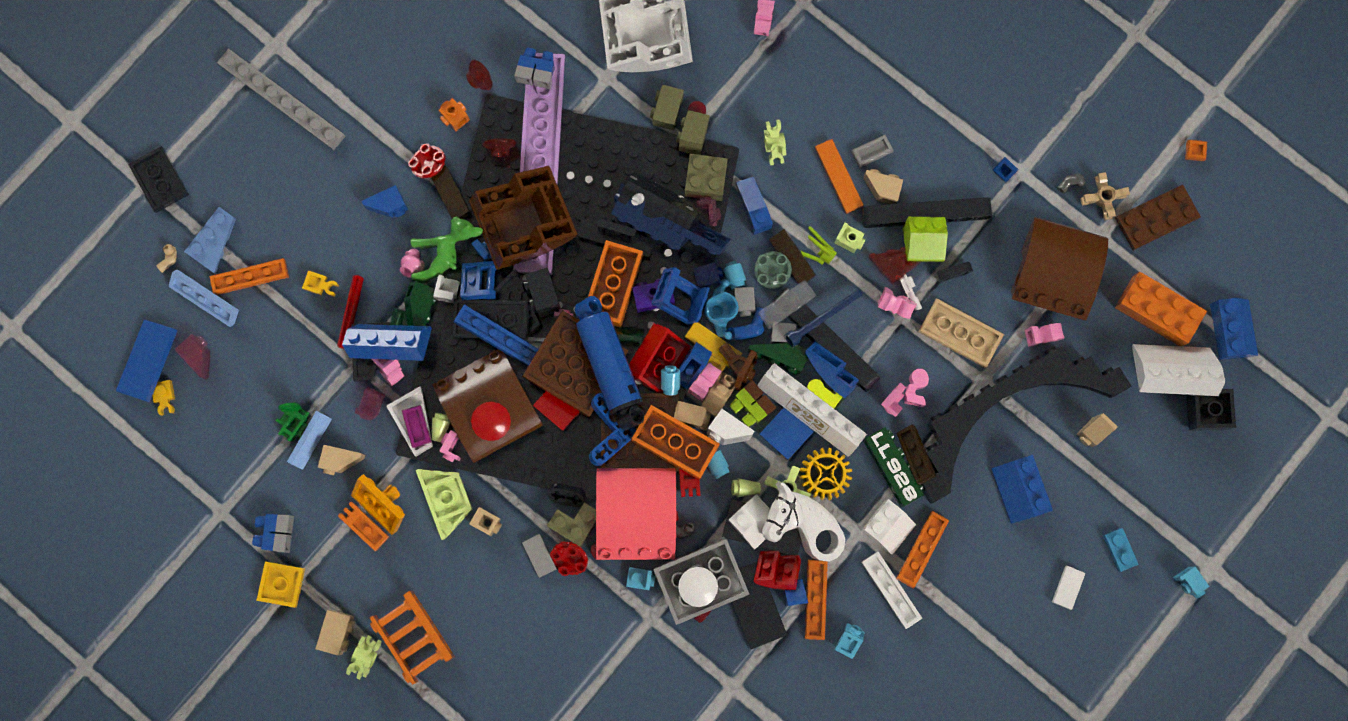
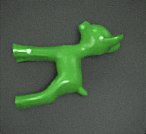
(446, 251)

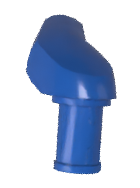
(750, 330)

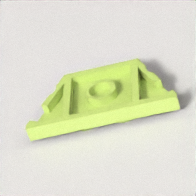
(445, 498)

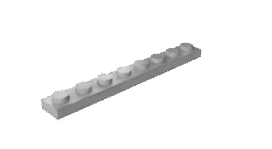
(281, 99)

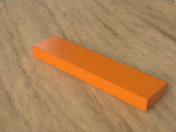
(839, 176)
(249, 276)
(922, 549)
(816, 594)

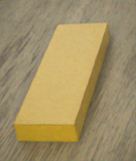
(709, 340)

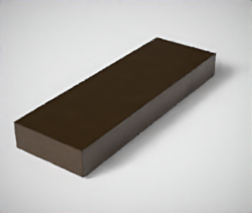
(450, 194)
(800, 267)
(916, 454)

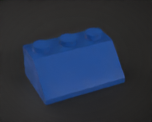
(1233, 328)
(1021, 489)

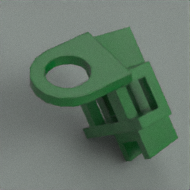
(291, 412)

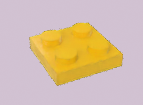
(280, 584)

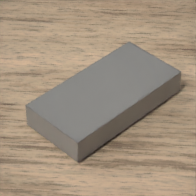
(872, 151)
(539, 555)

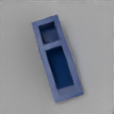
(831, 369)

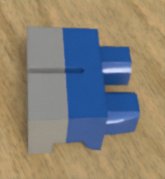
(535, 70)
(274, 523)

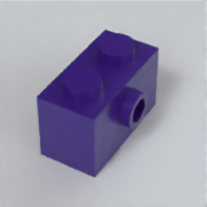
(644, 296)

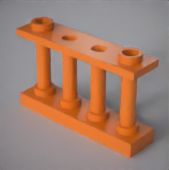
(432, 636)

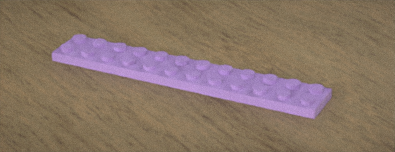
(542, 140)

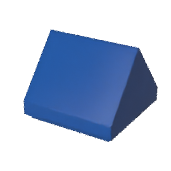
(1005, 169)

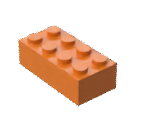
(615, 279)
(1160, 309)
(675, 442)

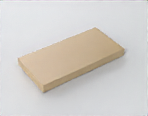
(961, 333)

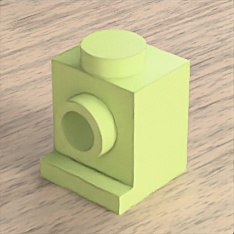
(844, 241)

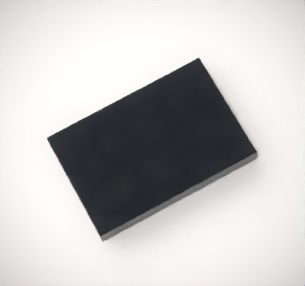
(158, 179)

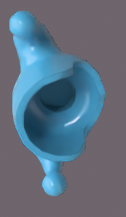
(721, 309)

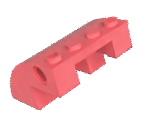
(635, 513)

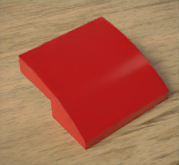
(556, 410)
(777, 570)

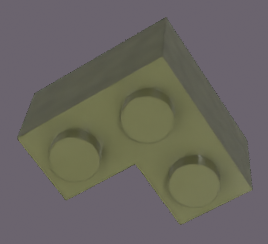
(574, 529)

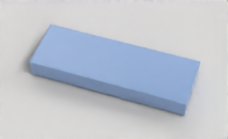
(309, 440)

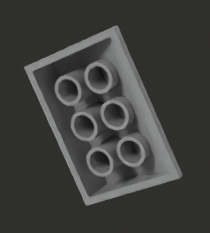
(714, 557)

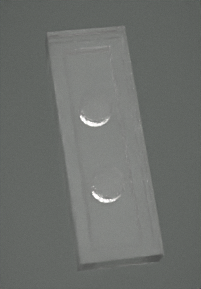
(787, 304)

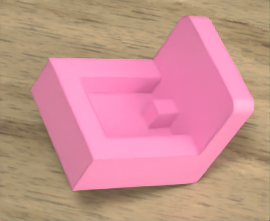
(449, 441)

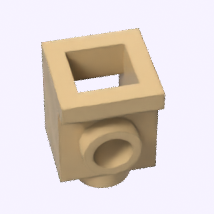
(479, 519)

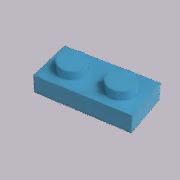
(1120, 549)

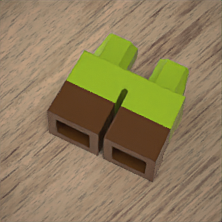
(758, 410)

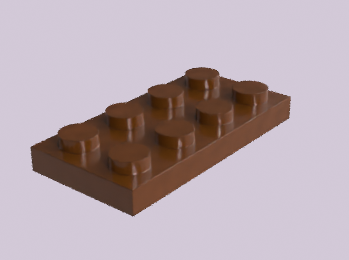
(1157, 217)

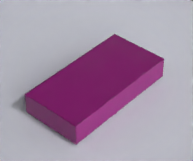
(416, 426)

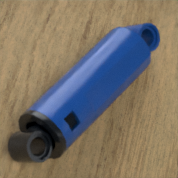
(609, 363)

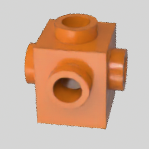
(453, 114)

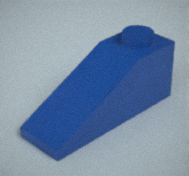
(754, 205)

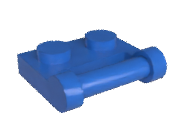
(472, 281)

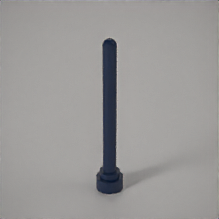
(794, 337)

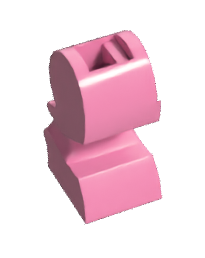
(763, 17)
(900, 305)
(1044, 334)
(389, 370)
(918, 380)
(704, 381)

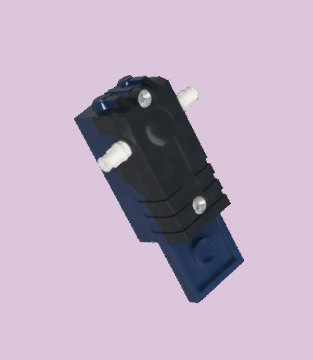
(664, 215)

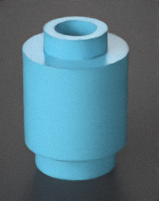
(735, 275)
(670, 380)
(718, 465)

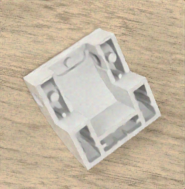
(645, 34)

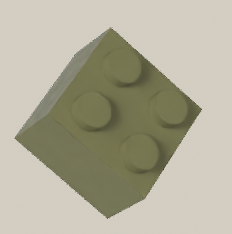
(705, 177)

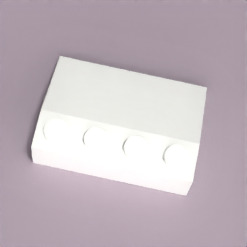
(1178, 370)

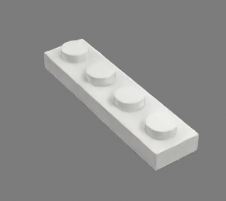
(891, 590)

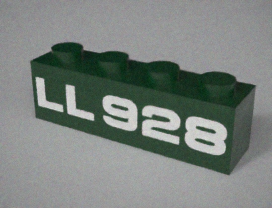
(893, 467)

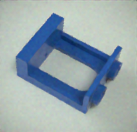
(671, 279)

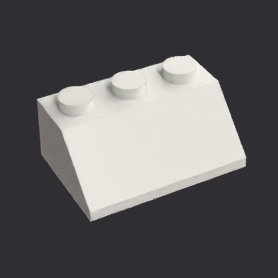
(728, 430)

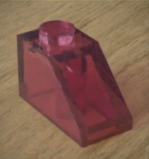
(196, 354)

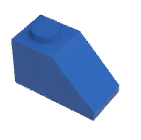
(387, 203)
(693, 365)
(797, 596)

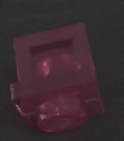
(713, 212)
(370, 404)

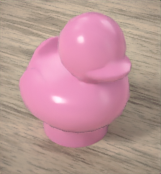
(411, 263)

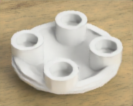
(698, 586)

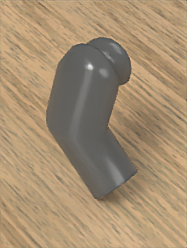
(1069, 180)
(685, 530)

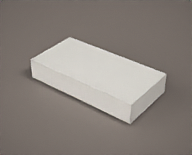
(1068, 587)

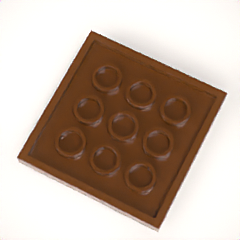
(564, 367)
(632, 454)

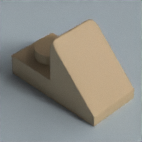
(692, 415)

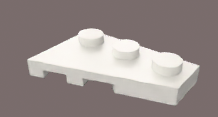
(407, 401)

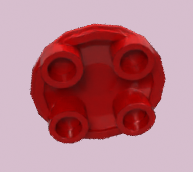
(427, 161)
(490, 421)
(569, 558)

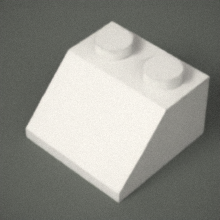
(889, 526)

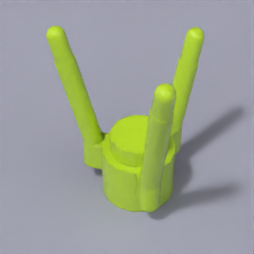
(826, 253)

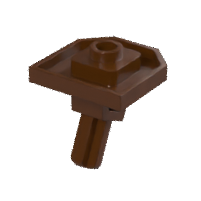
(740, 365)

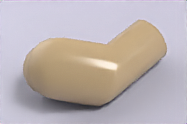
(170, 258)

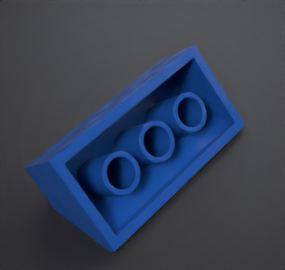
(387, 342)

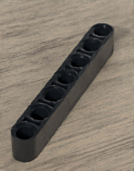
(953, 211)
(832, 342)

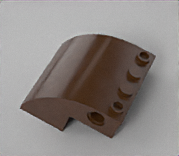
(523, 217)
(1060, 268)
(480, 382)

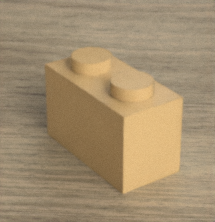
(335, 632)

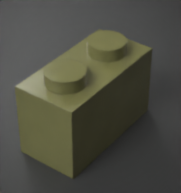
(668, 107)
(693, 132)

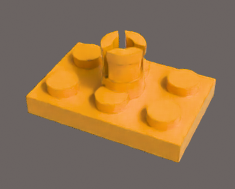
(379, 503)

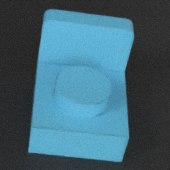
(640, 578)
(850, 640)

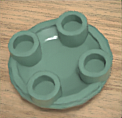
(772, 269)

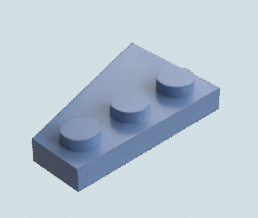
(210, 241)

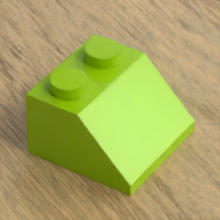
(925, 238)

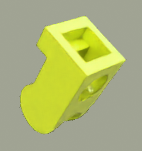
(817, 387)

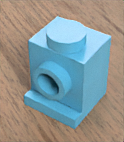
(1192, 582)

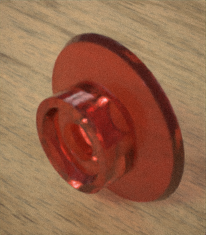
(479, 76)
(500, 146)

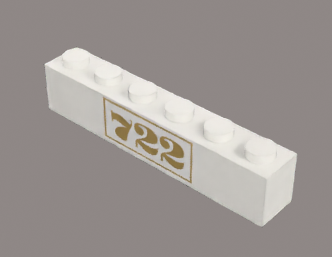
(811, 410)

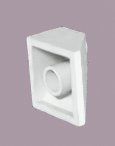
(751, 520)

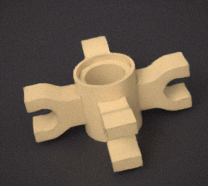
(1108, 210)

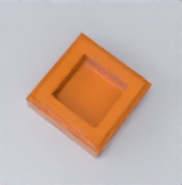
(1196, 150)

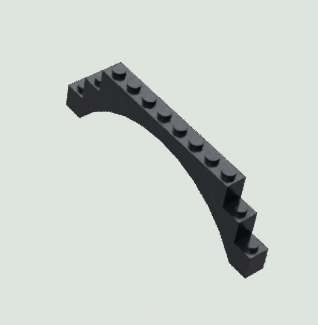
(1050, 370)

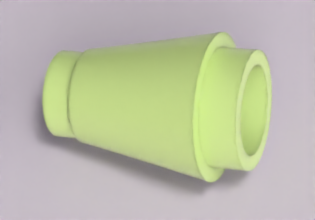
(440, 425)
(745, 487)

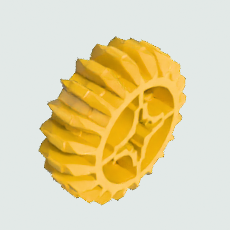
(819, 467)

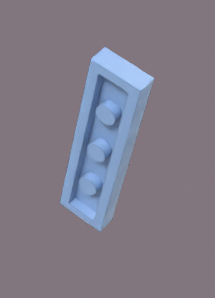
(203, 298)

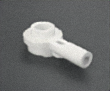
(907, 283)

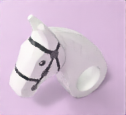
(810, 518)

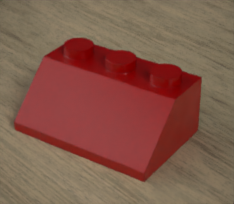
(657, 350)

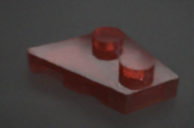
(893, 263)

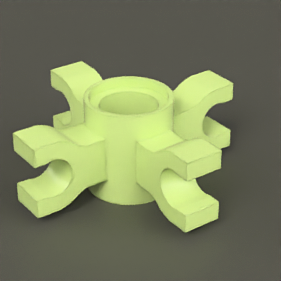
(774, 142)
(771, 482)
(363, 657)

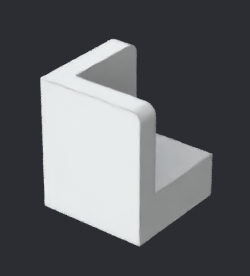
(446, 289)

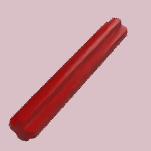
(351, 307)

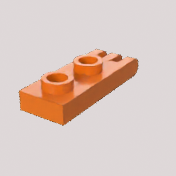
(364, 527)

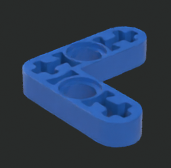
(617, 434)

